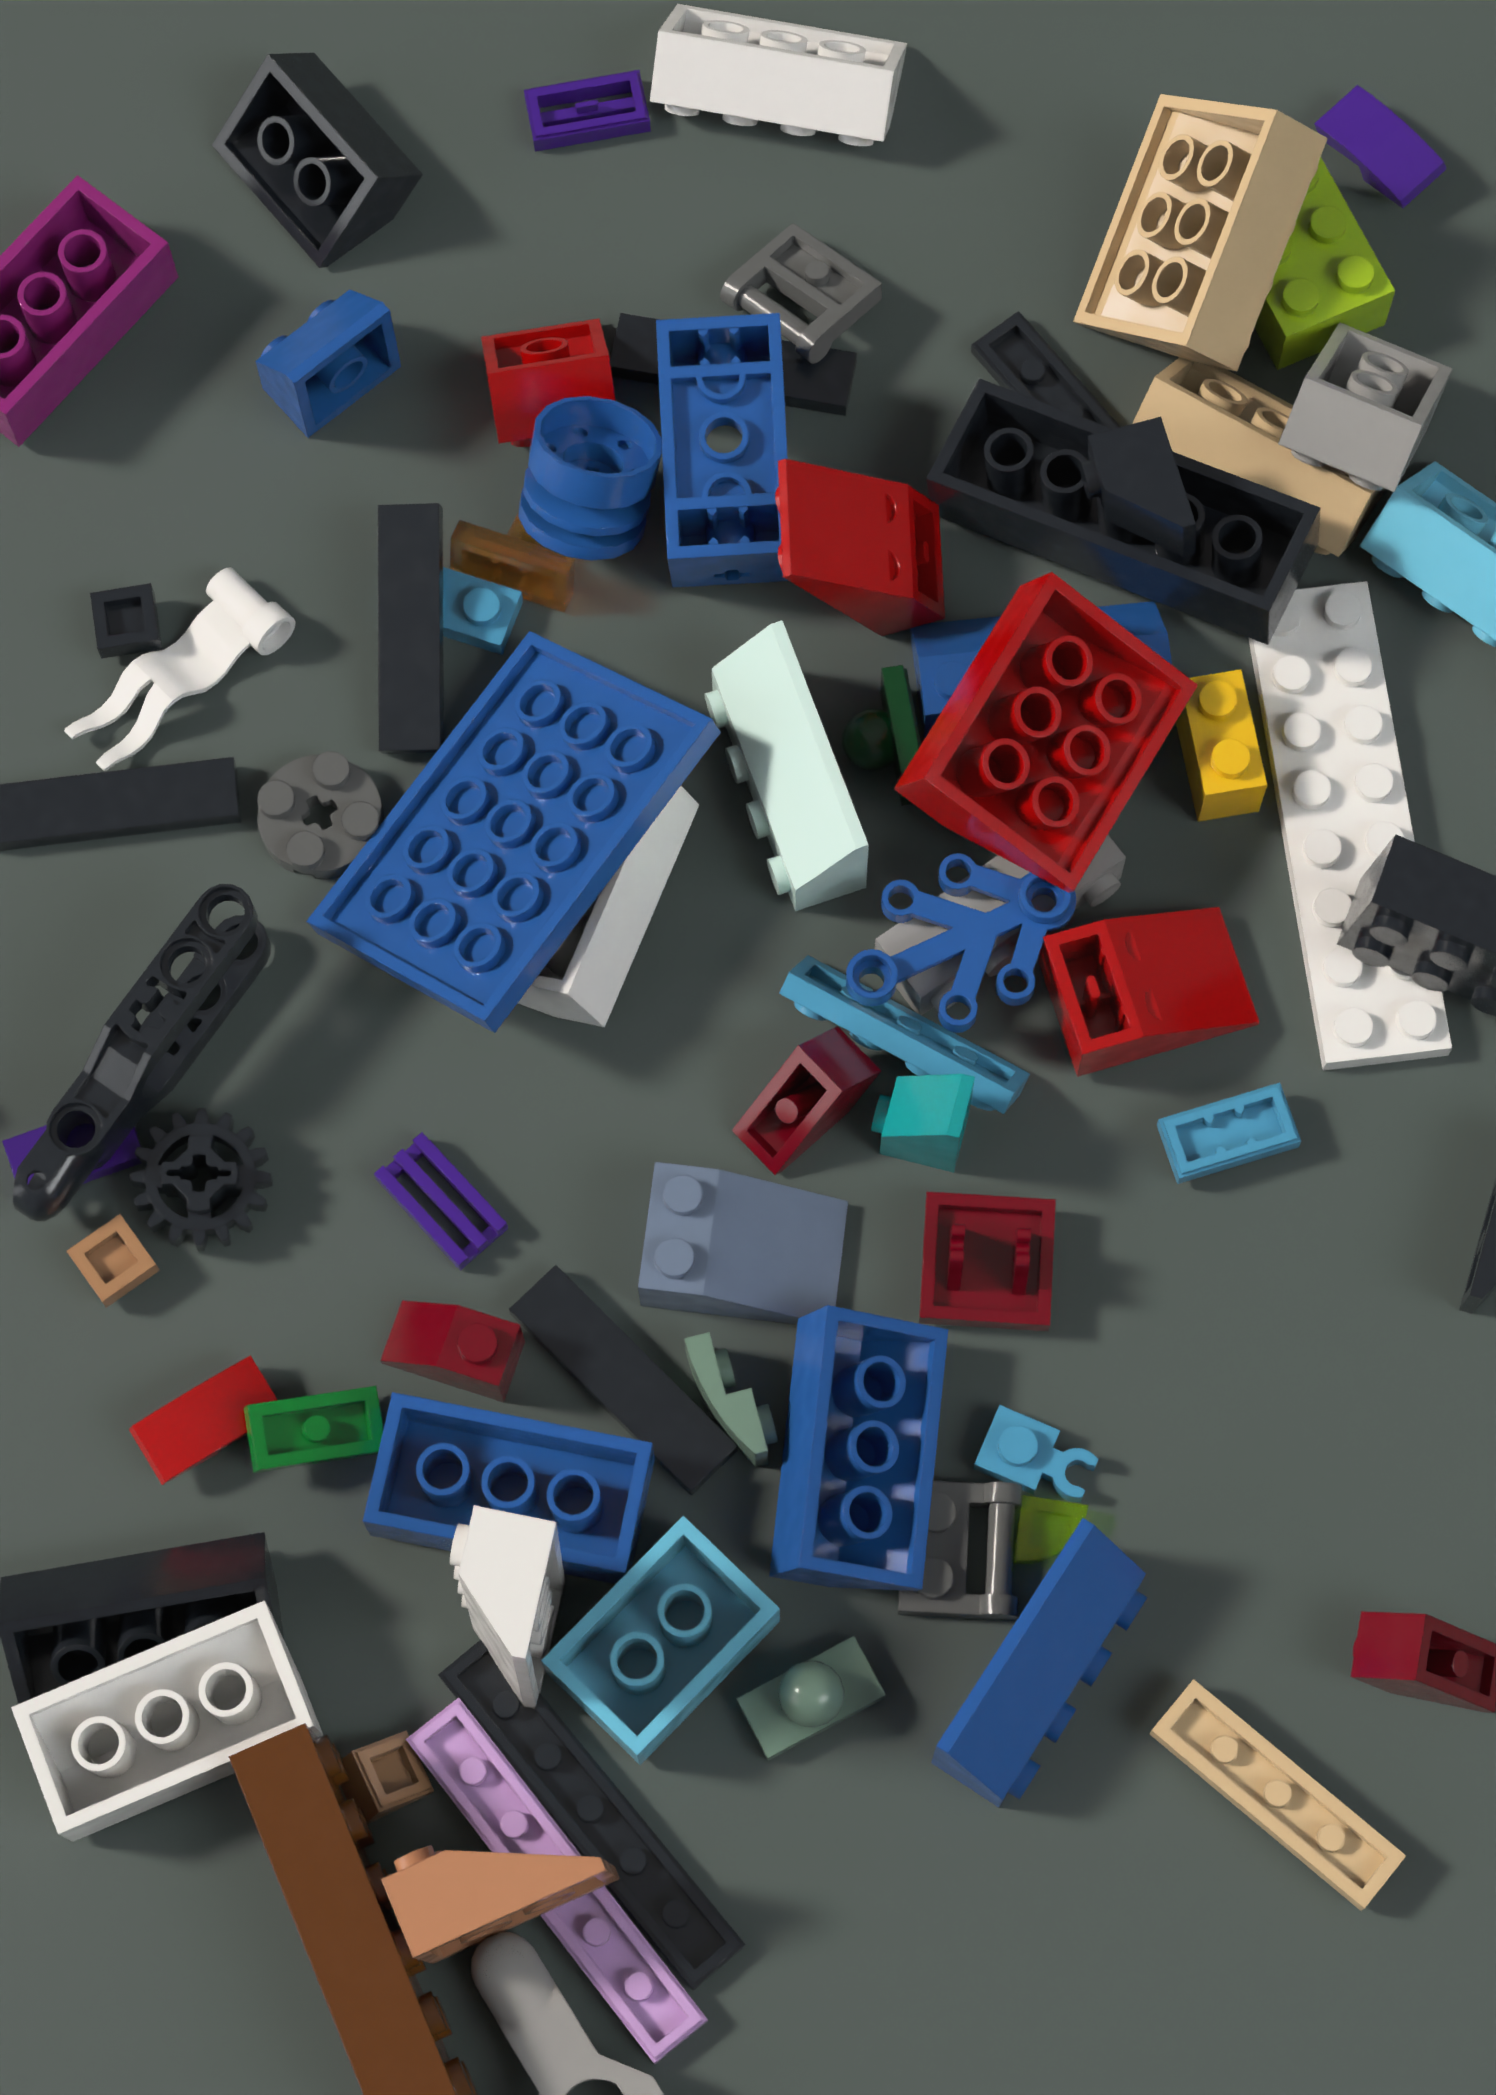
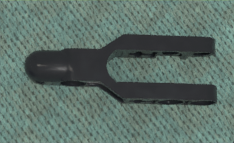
(130, 1059)

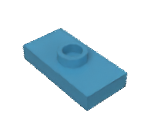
(1228, 1133)

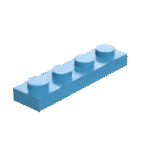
(891, 1027)

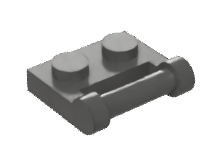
(812, 278)
(946, 1554)

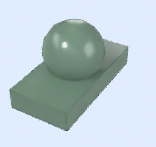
(810, 1698)

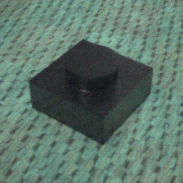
(126, 620)

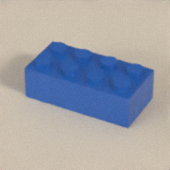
(450, 1456)

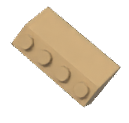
(1238, 430)

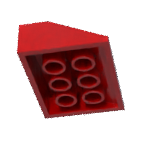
(1047, 733)

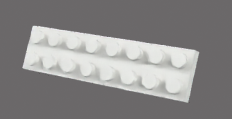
(1337, 811)

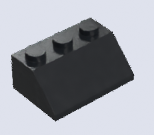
(315, 156)

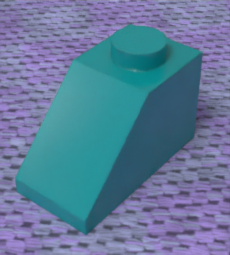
(925, 1119)

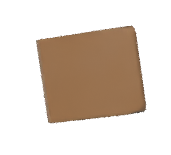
(385, 1776)

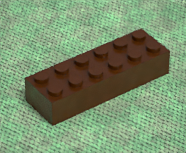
(346, 1918)

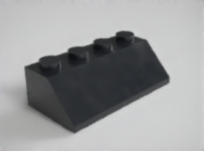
(106, 1610)

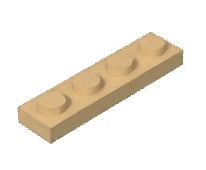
(1277, 1795)

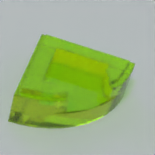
(1045, 1528)

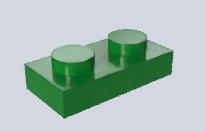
(314, 1429)

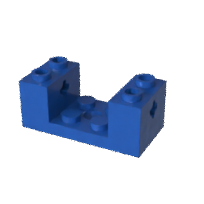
(722, 504)

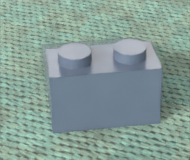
(739, 1246)

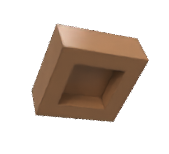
(113, 1260)

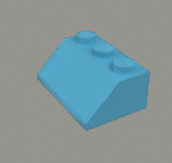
(1443, 542)

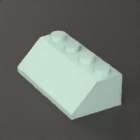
(788, 770)

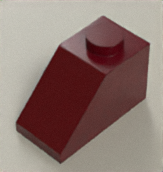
(806, 1098)
(455, 1347)
(1425, 1660)

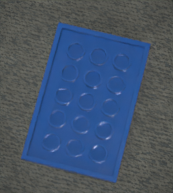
(513, 829)

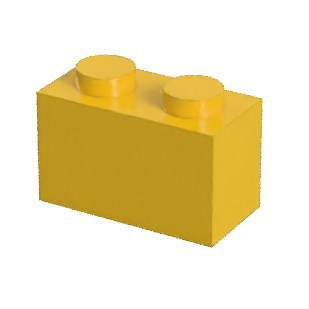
(1221, 748)

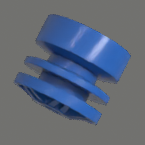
(589, 478)

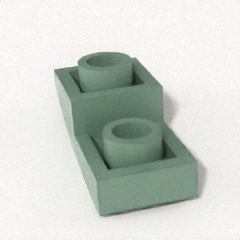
(735, 1413)

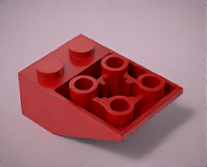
(861, 545)
(1144, 986)

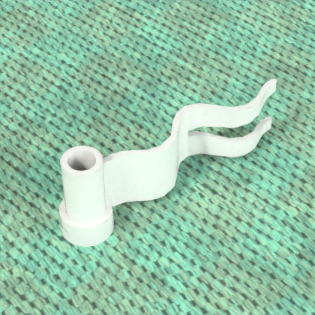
(193, 664)

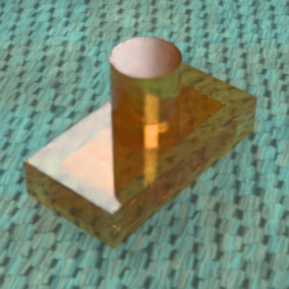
(514, 562)

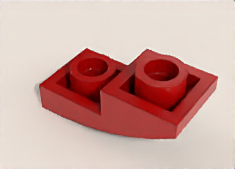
(201, 1420)

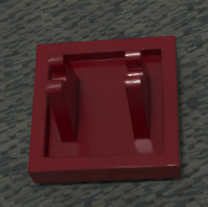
(987, 1261)

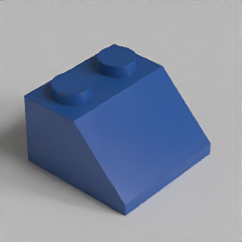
(330, 360)

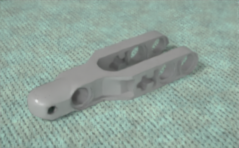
(542, 2023)

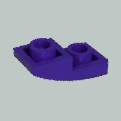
(1381, 145)

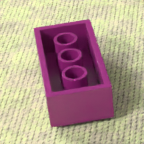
(69, 297)

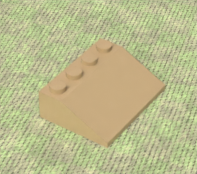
(1201, 229)

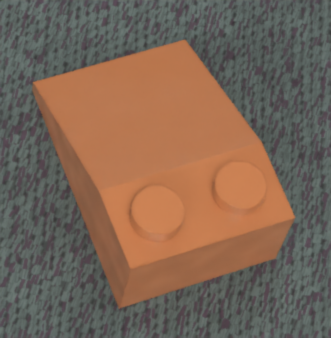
(462, 1897)

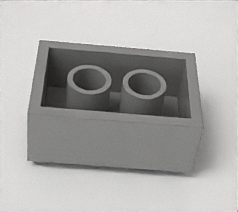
(1364, 408)

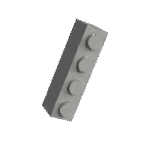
(928, 987)

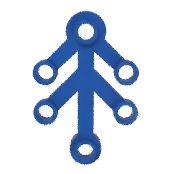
(968, 933)

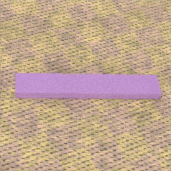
(589, 1927)

